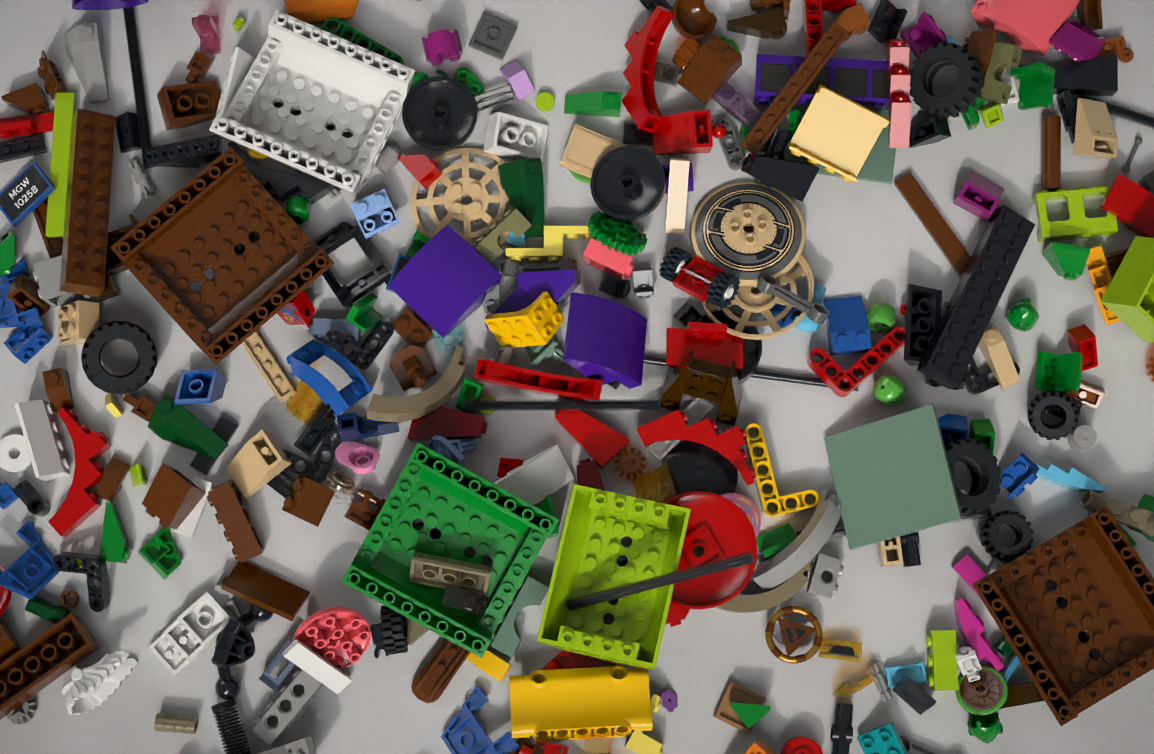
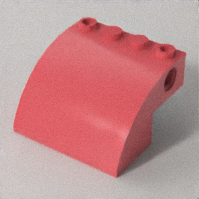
(1026, 22)

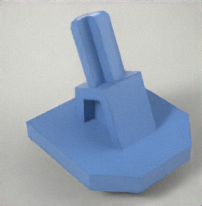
(452, 449)

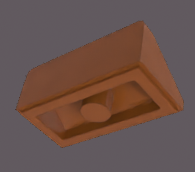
(1088, 394)

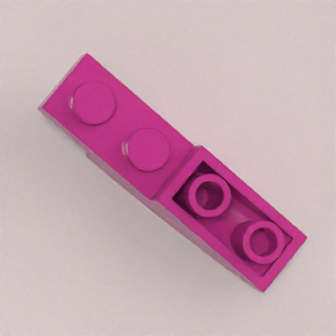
(970, 630)

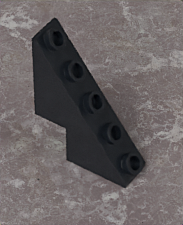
(185, 153)

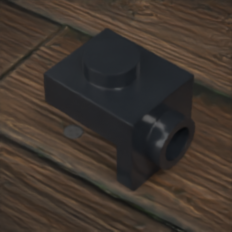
(614, 286)

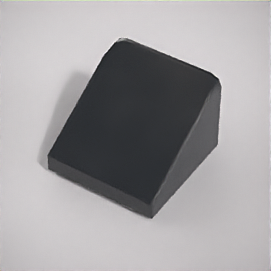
(686, 314)

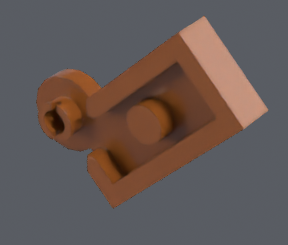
(1116, 46)

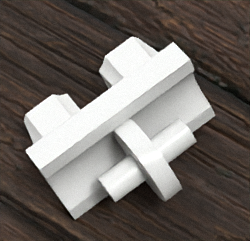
(968, 663)

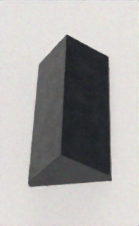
(922, 319)

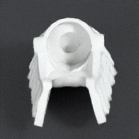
(92, 685)

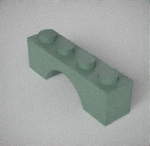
(530, 594)

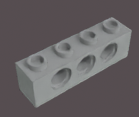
(285, 718)

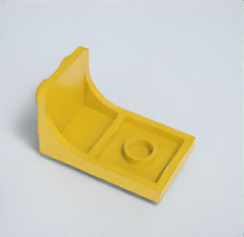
(529, 326)

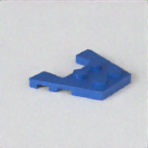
(9, 311)
(32, 569)
(467, 735)

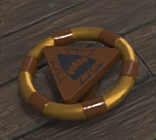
(793, 634)

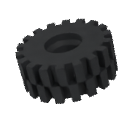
(393, 631)

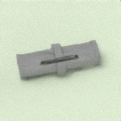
(142, 178)

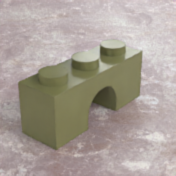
(1002, 58)
(513, 222)

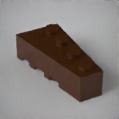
(235, 521)

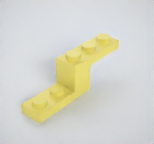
(552, 244)
(642, 743)

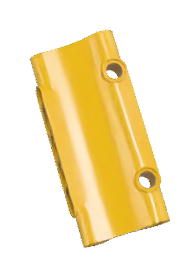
(580, 703)

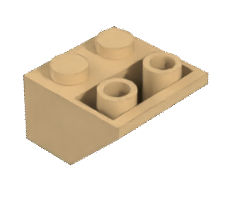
(77, 321)

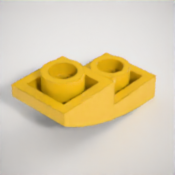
(490, 664)

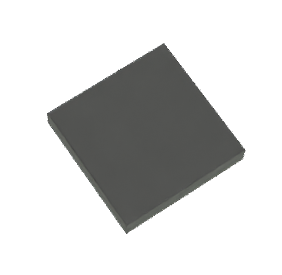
(493, 36)

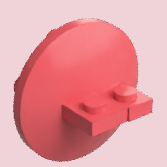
(336, 635)

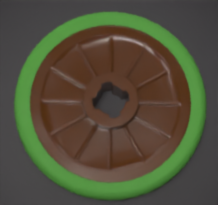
(990, 699)

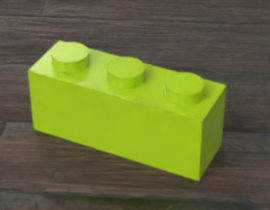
(942, 660)

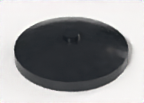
(439, 113)
(628, 183)
(700, 469)

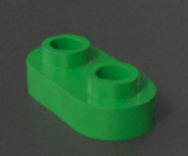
(470, 81)

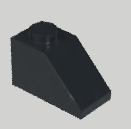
(929, 132)

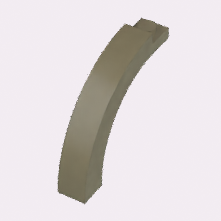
(418, 405)
(769, 599)

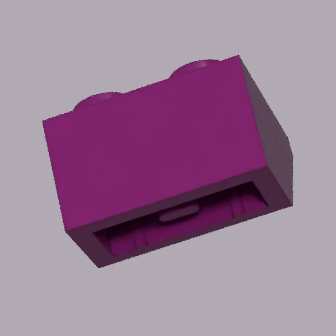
(1077, 42)
(979, 196)

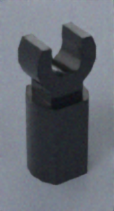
(377, 637)

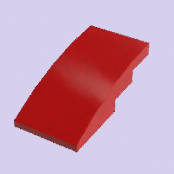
(1131, 206)

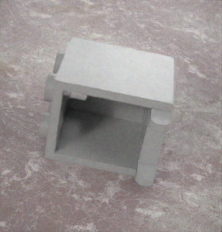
(48, 276)

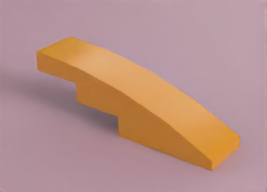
(1101, 278)

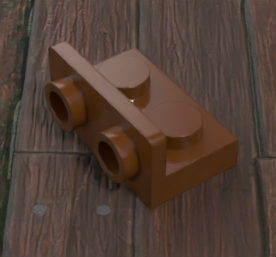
(412, 329)

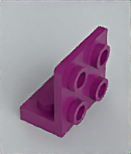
(923, 35)

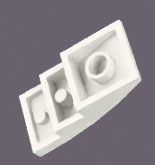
(538, 476)
(190, 634)

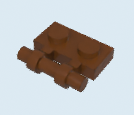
(360, 513)

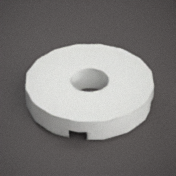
(9, 464)

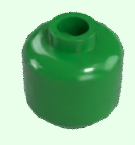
(298, 209)

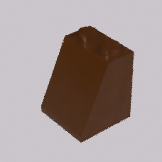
(171, 497)

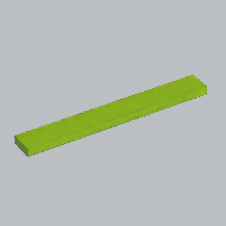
(63, 115)

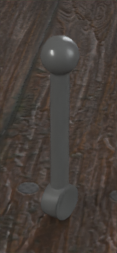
(1126, 168)

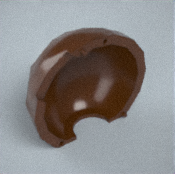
(692, 19)

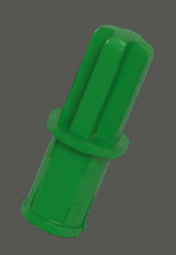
(795, 119)

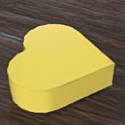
(113, 405)

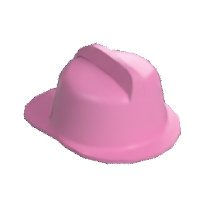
(358, 456)

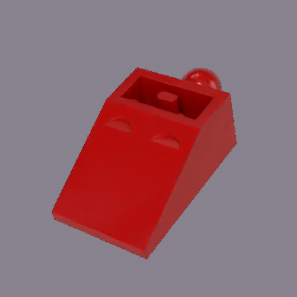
(680, 136)

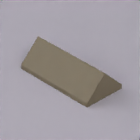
(443, 571)

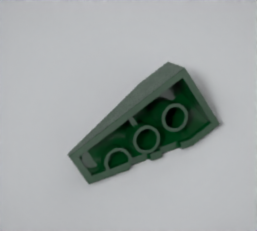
(525, 191)
(182, 428)

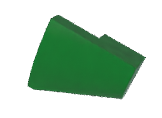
(161, 553)

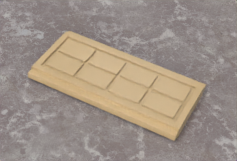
(585, 150)

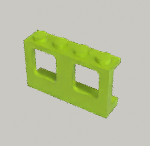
(1078, 224)

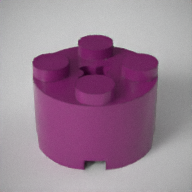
(442, 46)

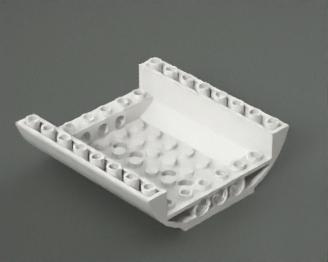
(329, 85)

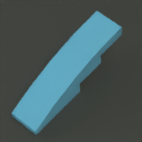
(1070, 479)

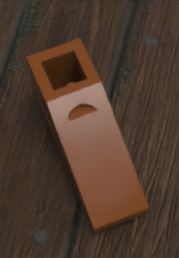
(854, 20)

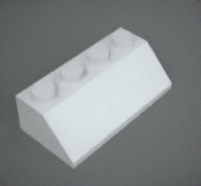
(238, 67)
(42, 439)

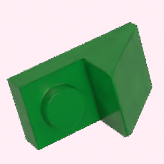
(972, 117)

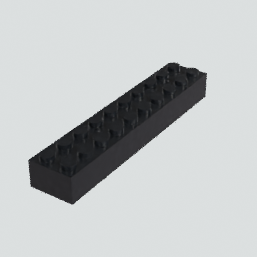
(976, 297)

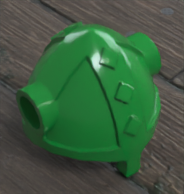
(1022, 315)
(985, 726)

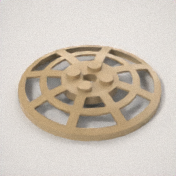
(456, 191)
(762, 303)

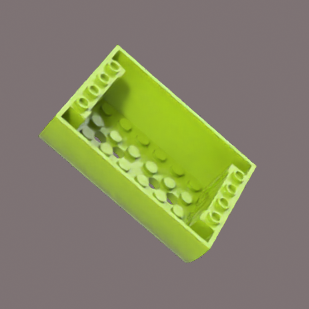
(588, 564)

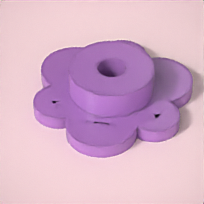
(669, 700)

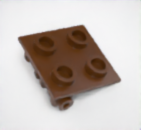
(50, 75)

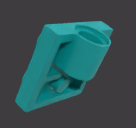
(882, 740)

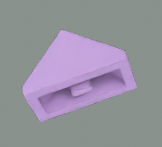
(517, 79)

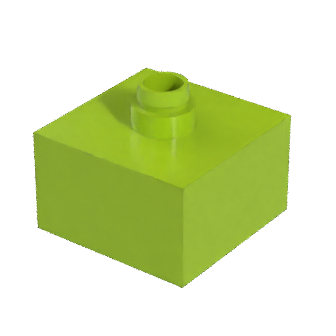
(1132, 289)

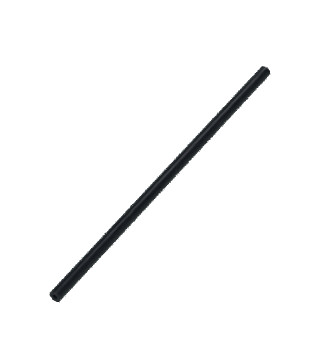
(762, 375)

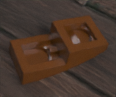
(111, 480)

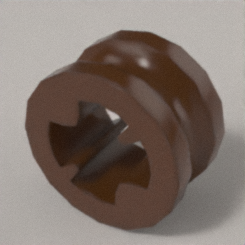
(63, 600)

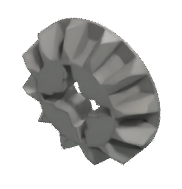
(21, 718)

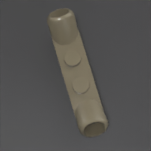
(1121, 511)

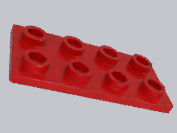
(707, 341)

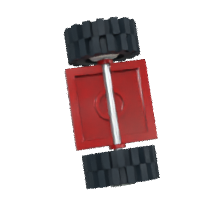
(699, 277)

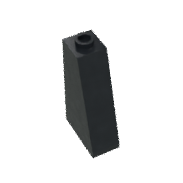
(1089, 78)
(782, 174)

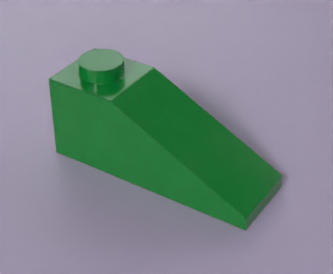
(593, 103)
(114, 542)

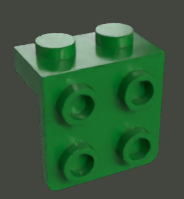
(1035, 85)
(1058, 371)

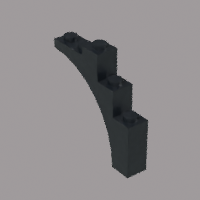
(285, 183)

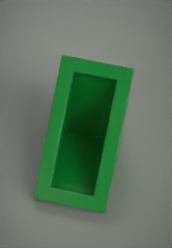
(470, 390)
(749, 713)

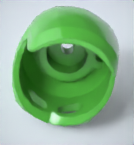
(881, 315)
(893, 392)

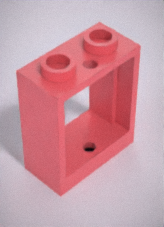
(608, 260)

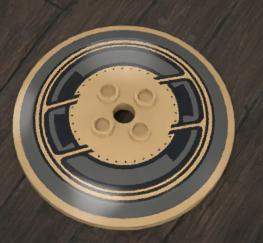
(768, 250)

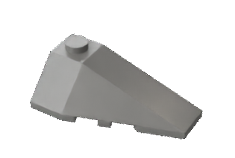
(87, 56)

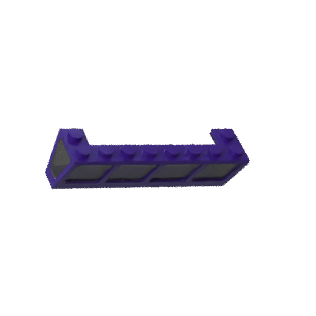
(854, 78)

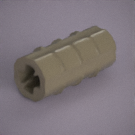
(176, 723)

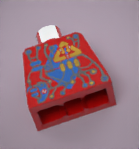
(298, 311)

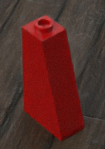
(592, 436)

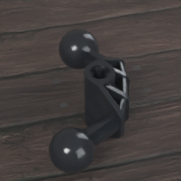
(235, 647)

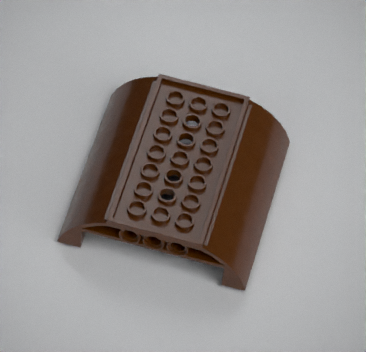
(199, 233)
(1105, 596)

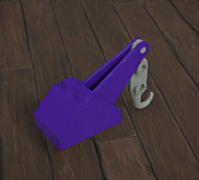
(531, 284)

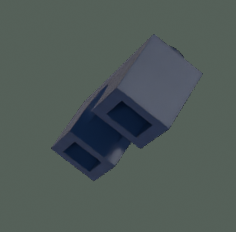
(355, 427)

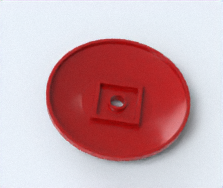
(722, 532)

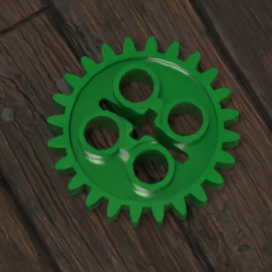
(617, 234)

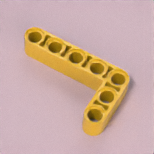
(760, 480)

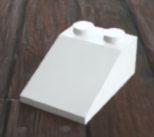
(515, 137)

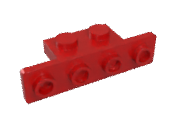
(26, 125)

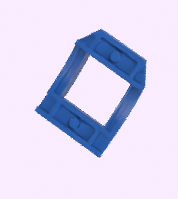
(338, 400)

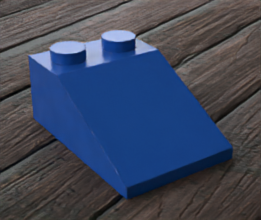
(847, 326)

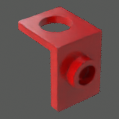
(507, 465)

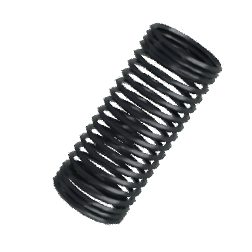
(216, 709)

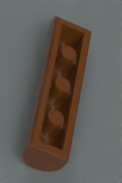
(1051, 153)

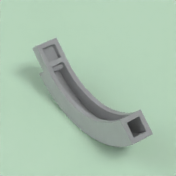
(804, 547)

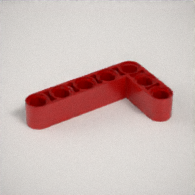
(814, 19)
(861, 365)

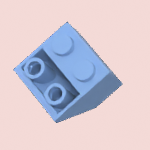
(374, 213)

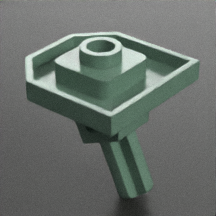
(537, 353)

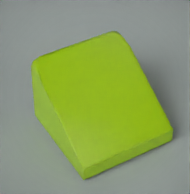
(990, 114)
(138, 475)

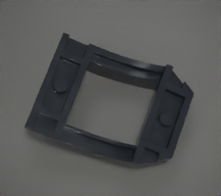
(364, 282)

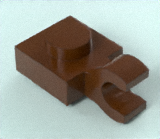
(198, 67)
(142, 407)

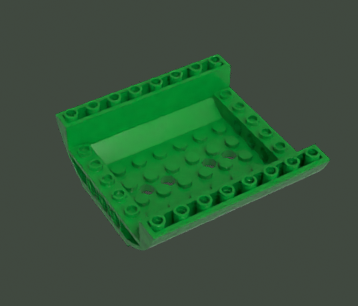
(468, 515)

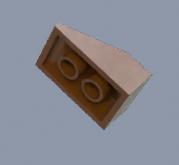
(710, 69)
(188, 104)

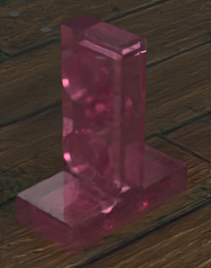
(208, 31)

